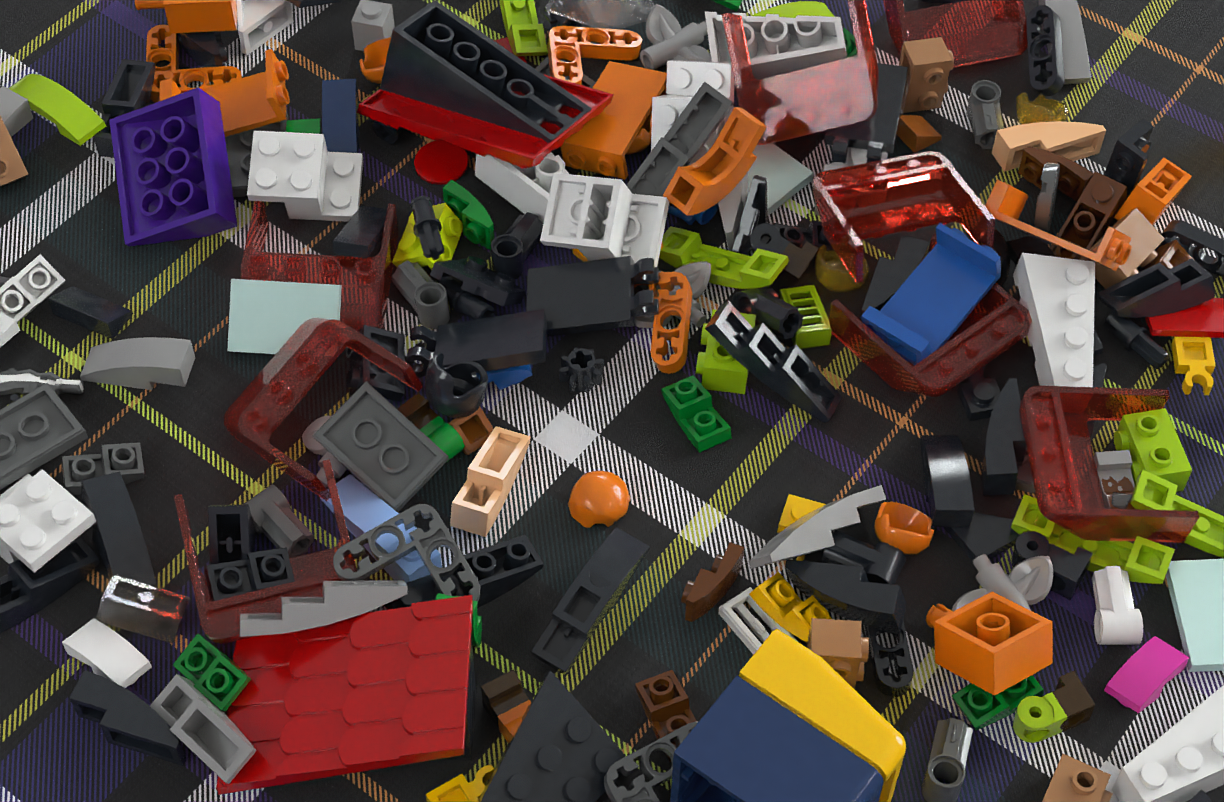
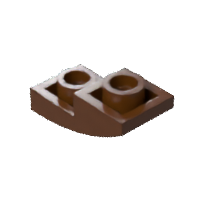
(1072, 176)
(713, 584)
(665, 704)

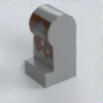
(1115, 478)

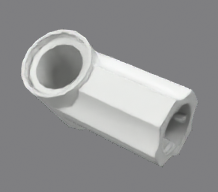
(1115, 617)

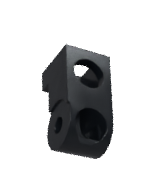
(1067, 567)

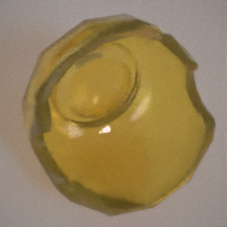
(1040, 109)
(833, 273)

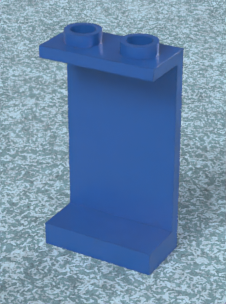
(936, 296)

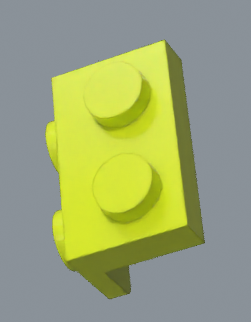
(410, 246)

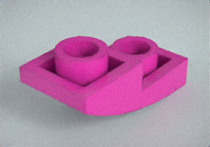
(1145, 674)

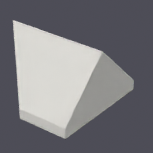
(261, 21)

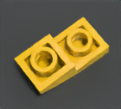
(785, 607)

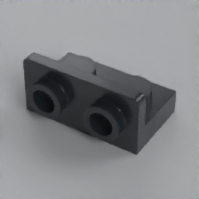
(1130, 155)
(364, 371)

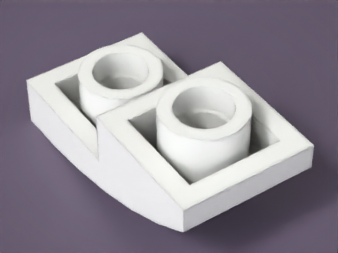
(29, 288)
(107, 653)

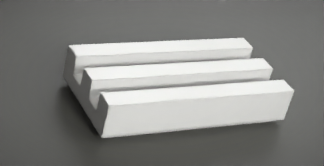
(740, 629)

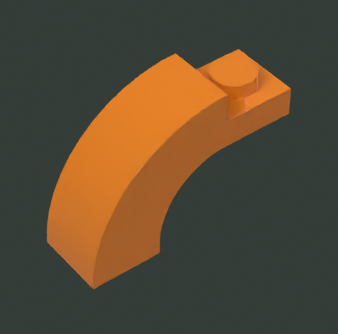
(720, 169)

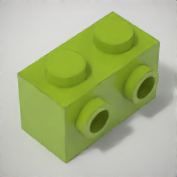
(718, 367)
(1153, 446)

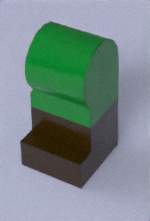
(432, 425)

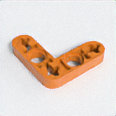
(574, 43)
(154, 53)
(671, 305)

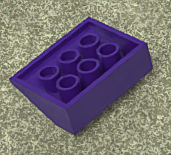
(173, 170)

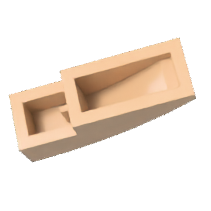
(1063, 138)
(489, 481)

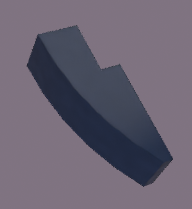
(340, 115)

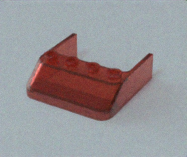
(970, 28)
(811, 97)
(895, 198)
(363, 280)
(985, 334)
(288, 380)
(1066, 469)
(222, 617)

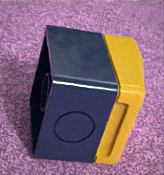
(788, 736)

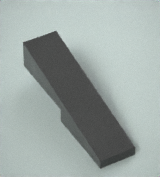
(681, 142)

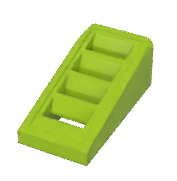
(810, 335)

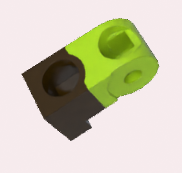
(1054, 712)

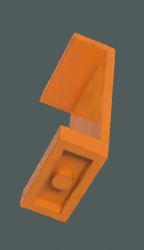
(249, 100)
(606, 138)
(1007, 204)

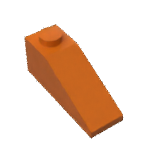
(1155, 191)

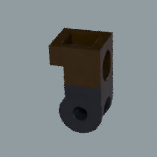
(769, 238)

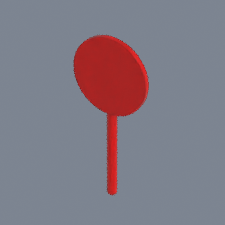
(440, 162)

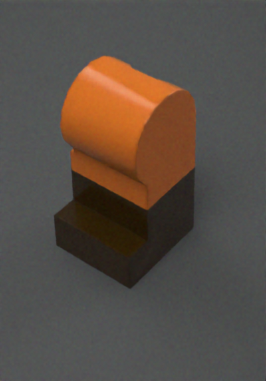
(505, 703)

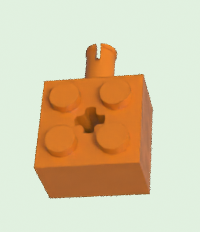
(195, 15)
(991, 641)

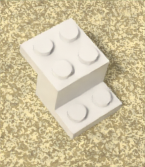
(682, 84)
(304, 176)
(603, 218)
(39, 520)

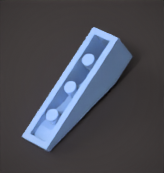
(366, 511)

